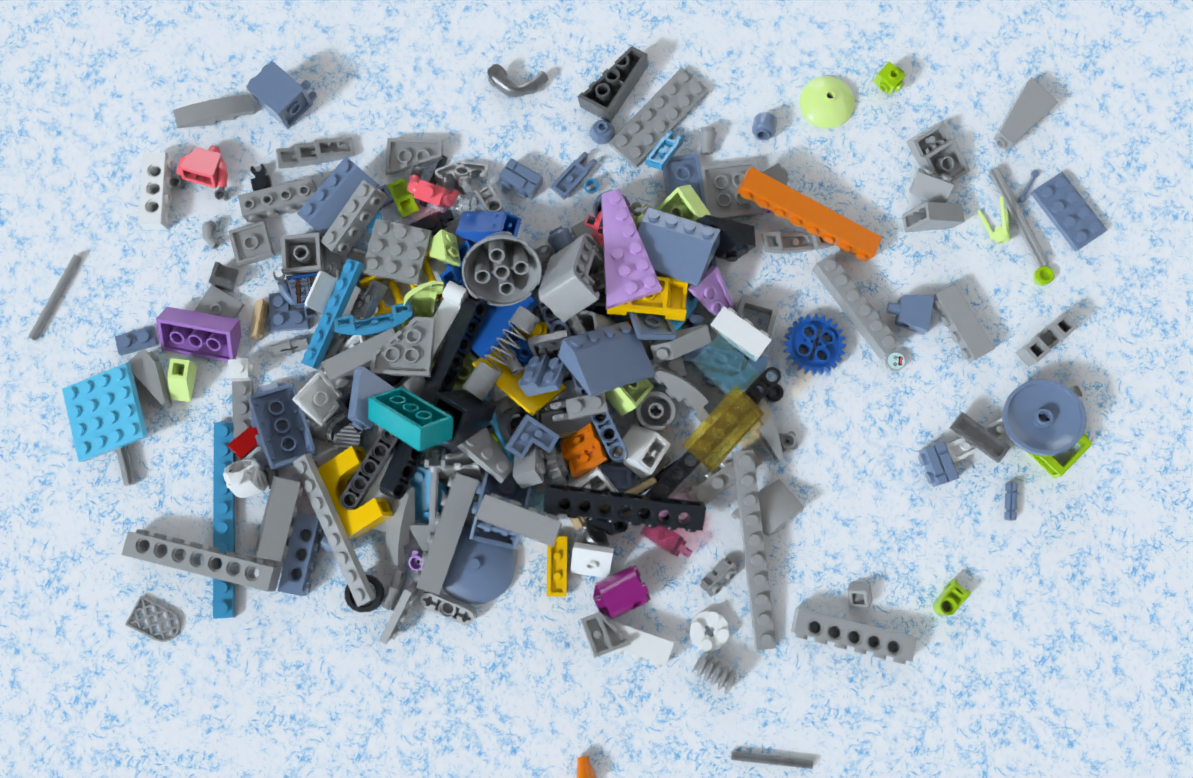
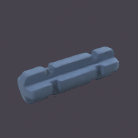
(1010, 501)

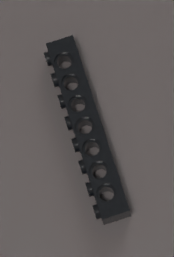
(635, 502)

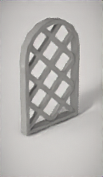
(152, 635)

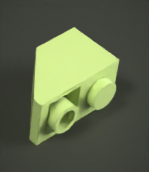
(444, 248)
(181, 379)

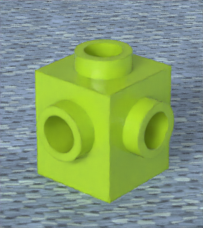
(890, 78)

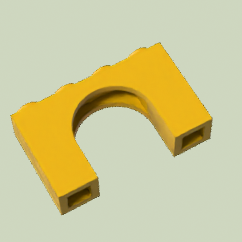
(336, 476)

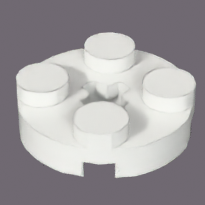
(720, 632)

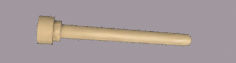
(579, 522)

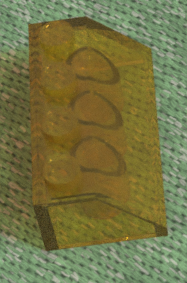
(723, 429)

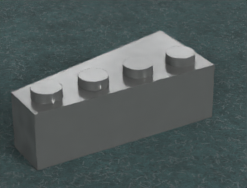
(612, 89)

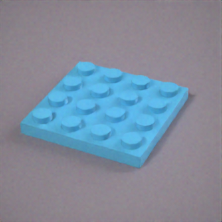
(104, 412)

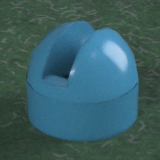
(590, 181)

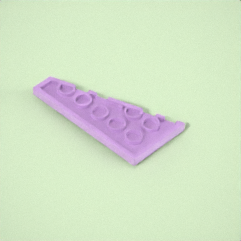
(626, 262)

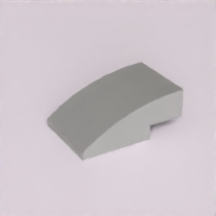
(938, 152)

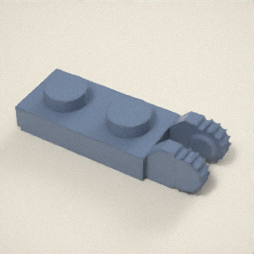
(572, 176)

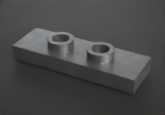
(980, 437)

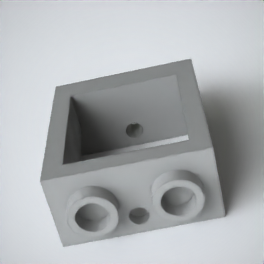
(761, 306)

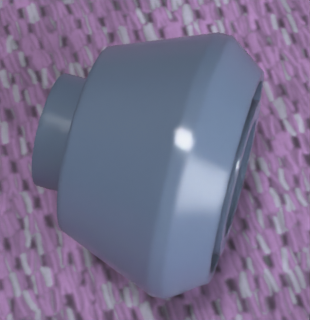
(602, 132)

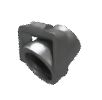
(593, 536)

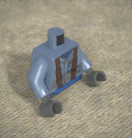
(297, 287)

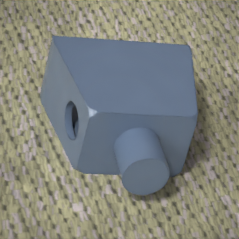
(912, 312)

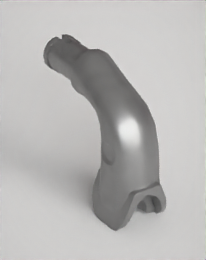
(498, 78)

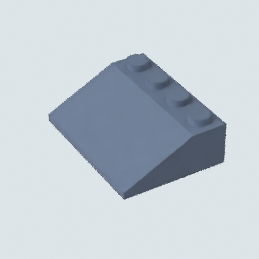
(678, 245)
(606, 358)

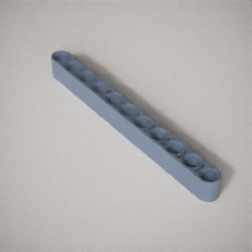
(602, 427)

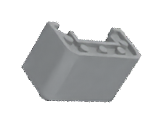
(566, 282)

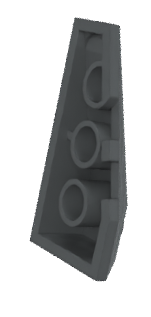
(545, 415)

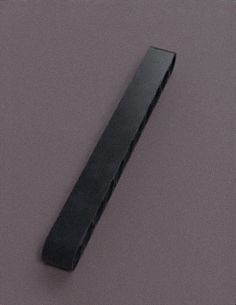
(442, 379)
(686, 470)

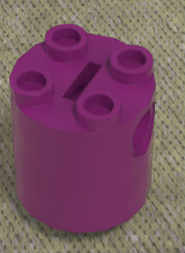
(620, 593)

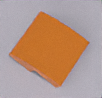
(583, 451)

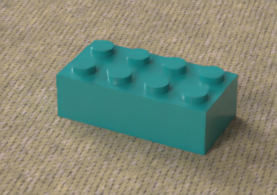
(410, 418)

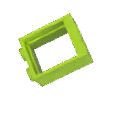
(1057, 470)

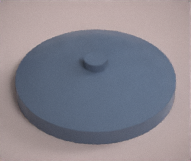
(1044, 417)
(478, 570)

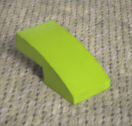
(403, 198)

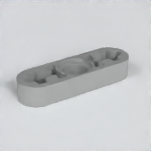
(460, 617)

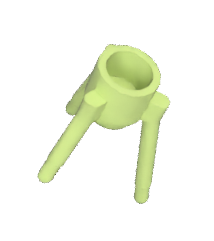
(1001, 233)

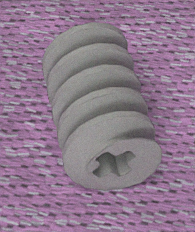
(715, 672)

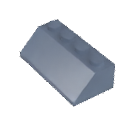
(333, 195)

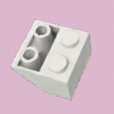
(644, 450)

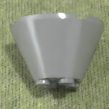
(501, 269)

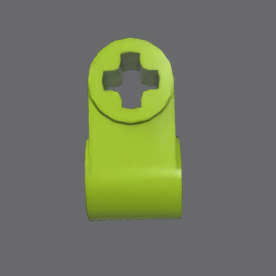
(953, 595)

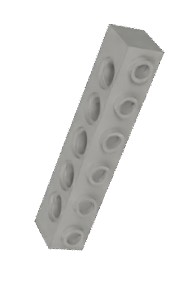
(904, 644)

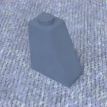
(364, 386)

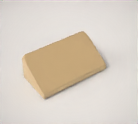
(258, 319)

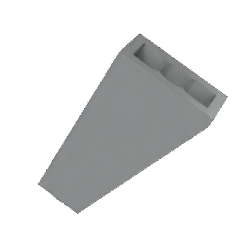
(1027, 110)

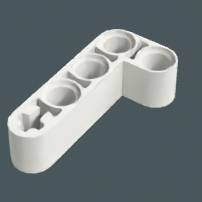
(446, 313)

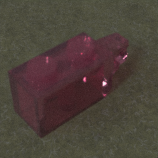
(666, 540)

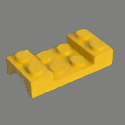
(668, 302)

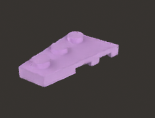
(712, 292)

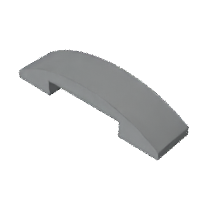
(792, 242)

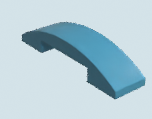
(375, 324)

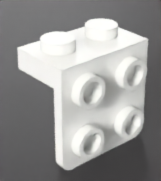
(321, 293)

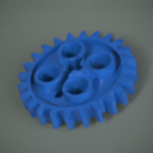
(798, 339)

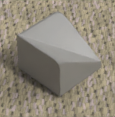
(860, 594)

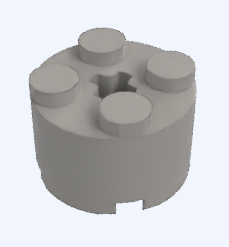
(664, 406)

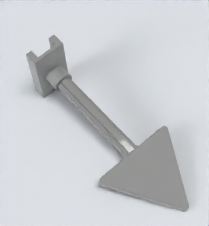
(421, 532)

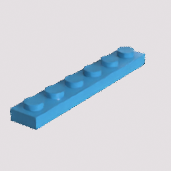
(334, 309)

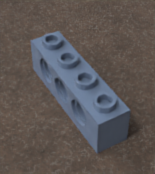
(292, 562)

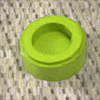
(1043, 275)

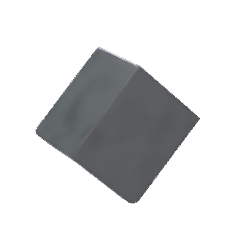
(223, 277)

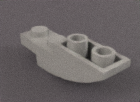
(682, 390)

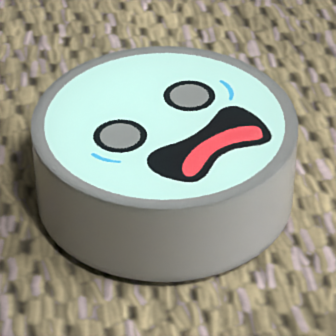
(895, 361)

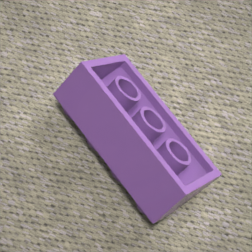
(199, 334)

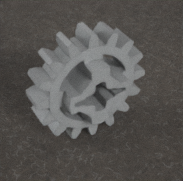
(556, 466)

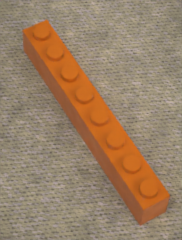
(809, 214)

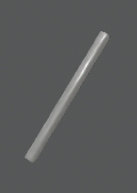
(54, 297)

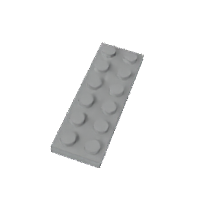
(658, 117)

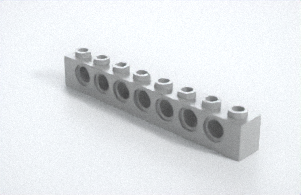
(136, 547)

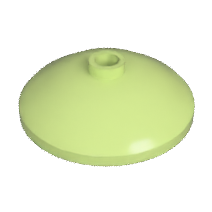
(822, 110)

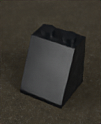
(468, 413)

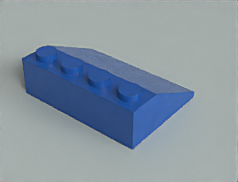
(493, 324)

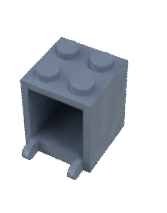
(281, 94)

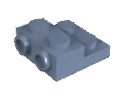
(542, 375)

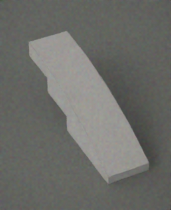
(213, 110)
(315, 153)
(768, 430)
(398, 527)

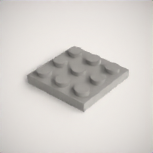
(720, 190)
(396, 252)

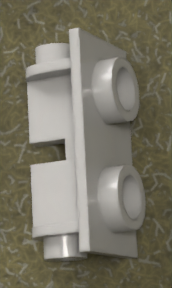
(726, 571)

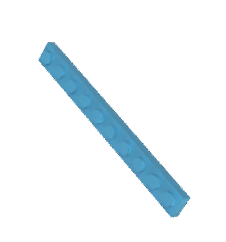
(223, 518)

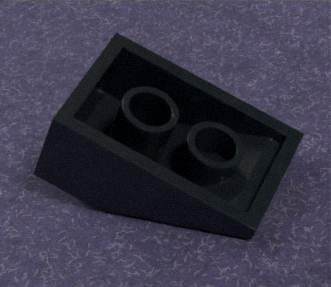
(735, 237)

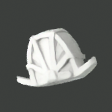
(246, 478)

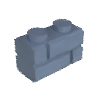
(521, 179)
(938, 464)

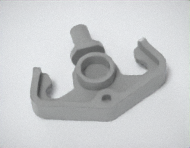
(461, 173)

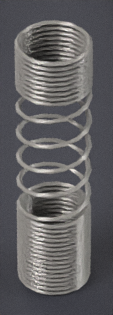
(485, 376)

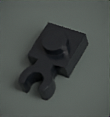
(261, 180)

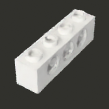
(151, 165)

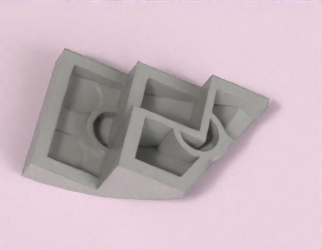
(776, 507)

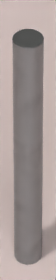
(765, 759)

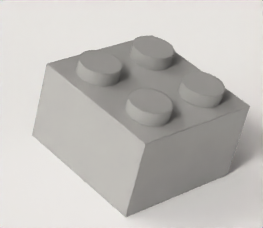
(302, 253)

